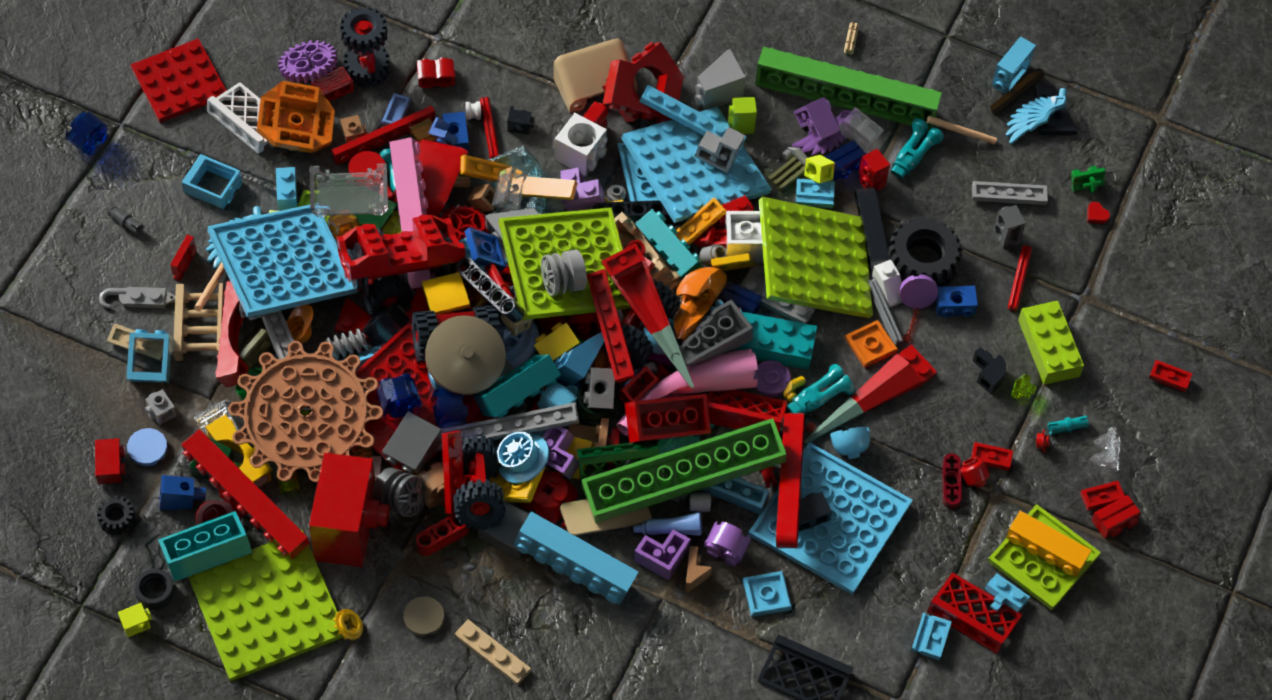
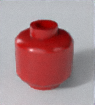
(975, 472)

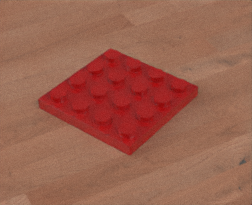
(178, 80)

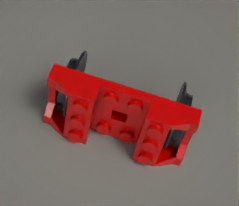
(399, 253)

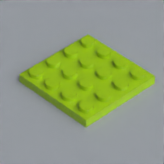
(1032, 572)

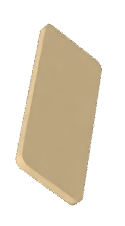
(580, 519)

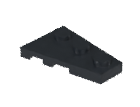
(1060, 121)

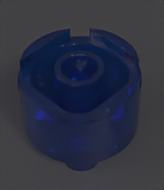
(87, 132)
(398, 395)
(449, 409)

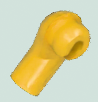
(792, 386)

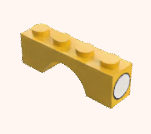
(222, 431)

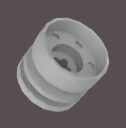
(563, 272)

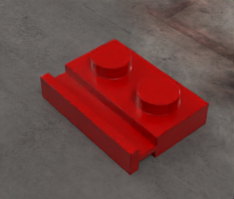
(183, 257)

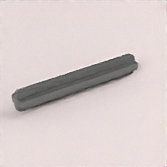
(885, 312)

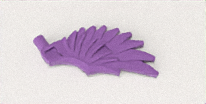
(829, 142)

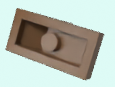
(695, 573)

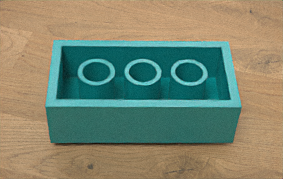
(781, 340)
(517, 385)
(205, 546)

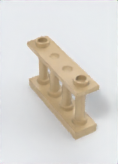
(182, 314)

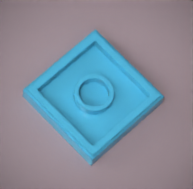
(766, 593)

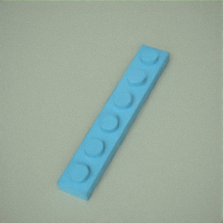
(682, 113)

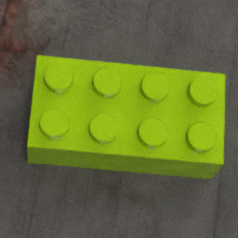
(1050, 342)

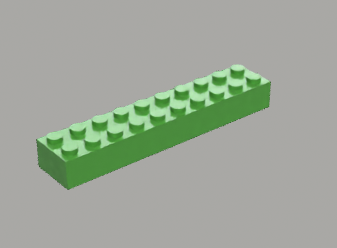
(846, 87)
(684, 470)

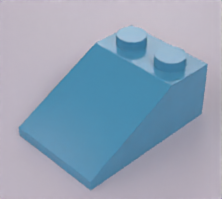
(577, 362)

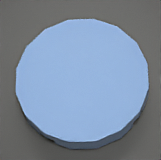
(147, 447)

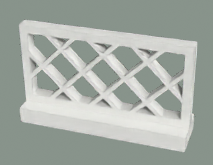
(235, 123)

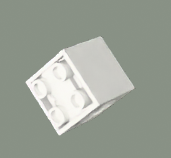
(580, 131)
(744, 234)

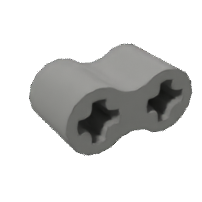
(699, 501)

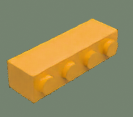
(1048, 544)

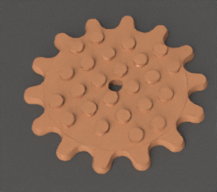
(297, 383)

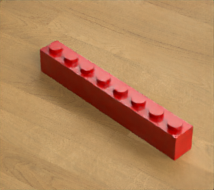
(245, 495)

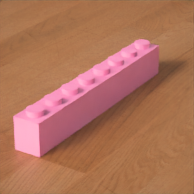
(410, 194)

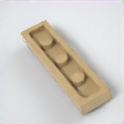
(492, 652)

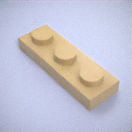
(151, 348)

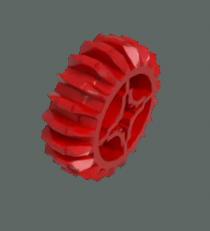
(464, 218)

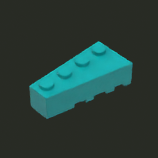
(668, 244)

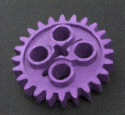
(317, 55)

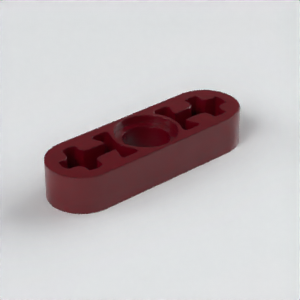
(946, 488)

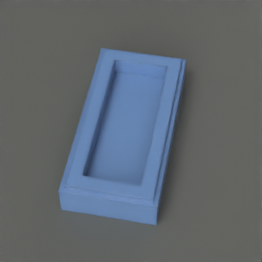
(396, 109)

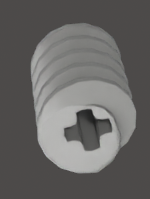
(348, 344)

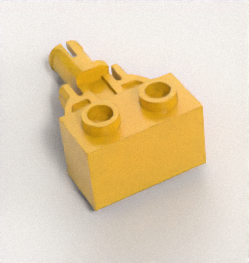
(556, 342)

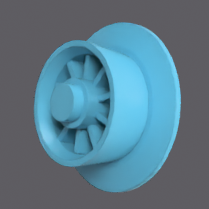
(522, 456)

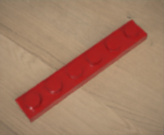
(381, 136)
(610, 325)

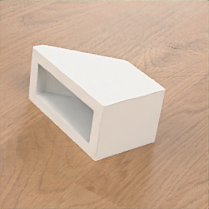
(889, 282)

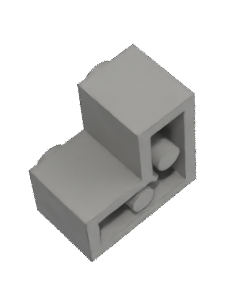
(720, 151)

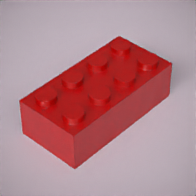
(667, 418)

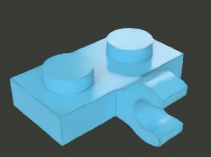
(1006, 594)

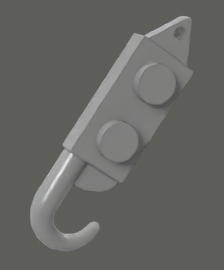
(139, 297)

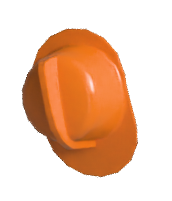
(300, 323)

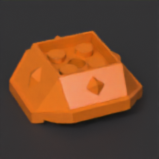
(298, 104)

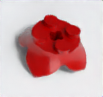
(549, 505)

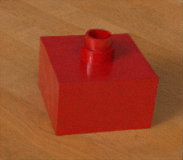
(345, 510)

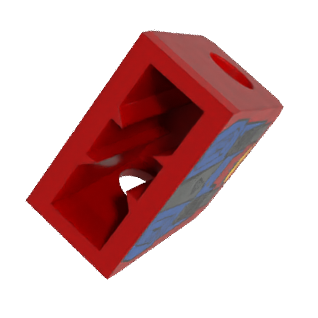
(633, 389)

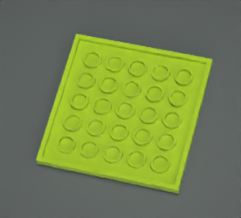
(533, 236)
(815, 258)
(265, 608)

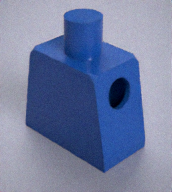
(179, 493)

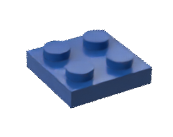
(485, 248)

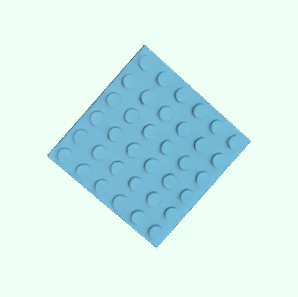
(683, 181)
(280, 260)
(860, 522)

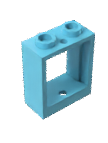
(1013, 65)
(197, 171)
(149, 376)

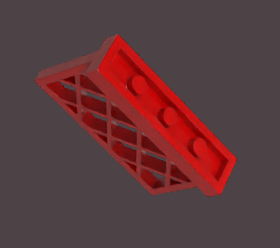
(741, 417)
(967, 623)

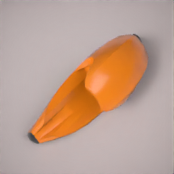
(692, 311)

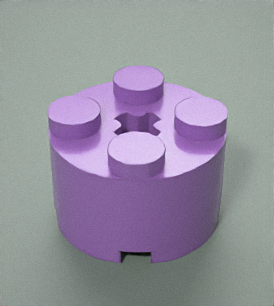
(727, 543)

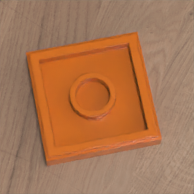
(871, 344)

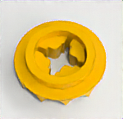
(353, 621)

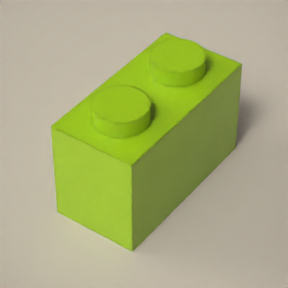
(742, 115)

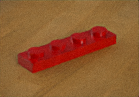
(452, 467)

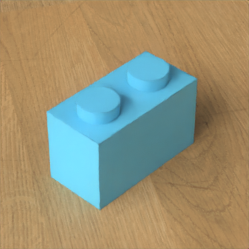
(286, 188)

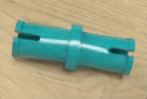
(1068, 425)

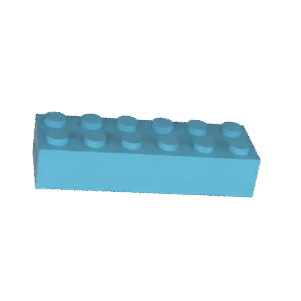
(575, 558)

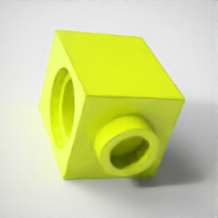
(819, 169)
(135, 619)

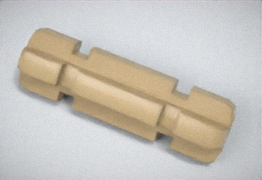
(851, 38)

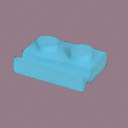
(815, 194)
(931, 636)

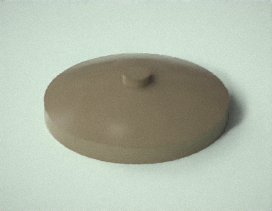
(465, 355)

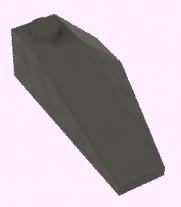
(719, 334)

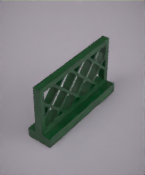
(613, 453)

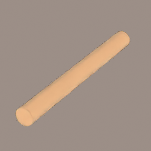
(962, 130)
(210, 287)

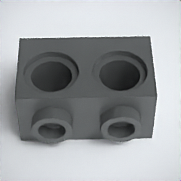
(1009, 226)

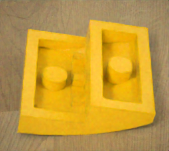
(446, 293)

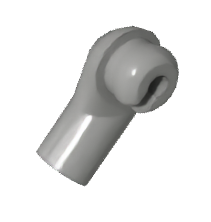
(797, 152)

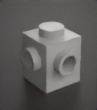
(160, 407)

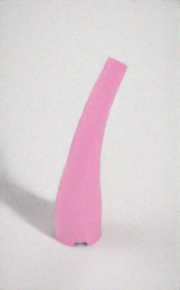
(720, 373)

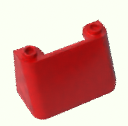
(440, 171)

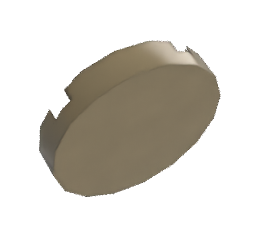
(423, 616)

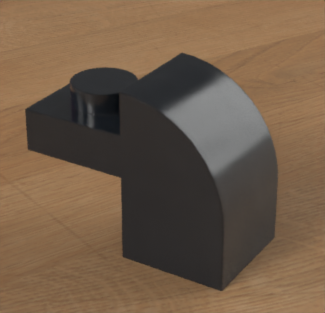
(993, 370)

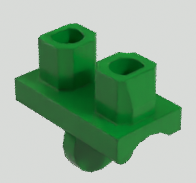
(1088, 180)

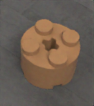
(434, 485)

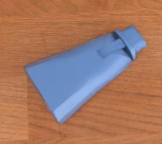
(687, 524)

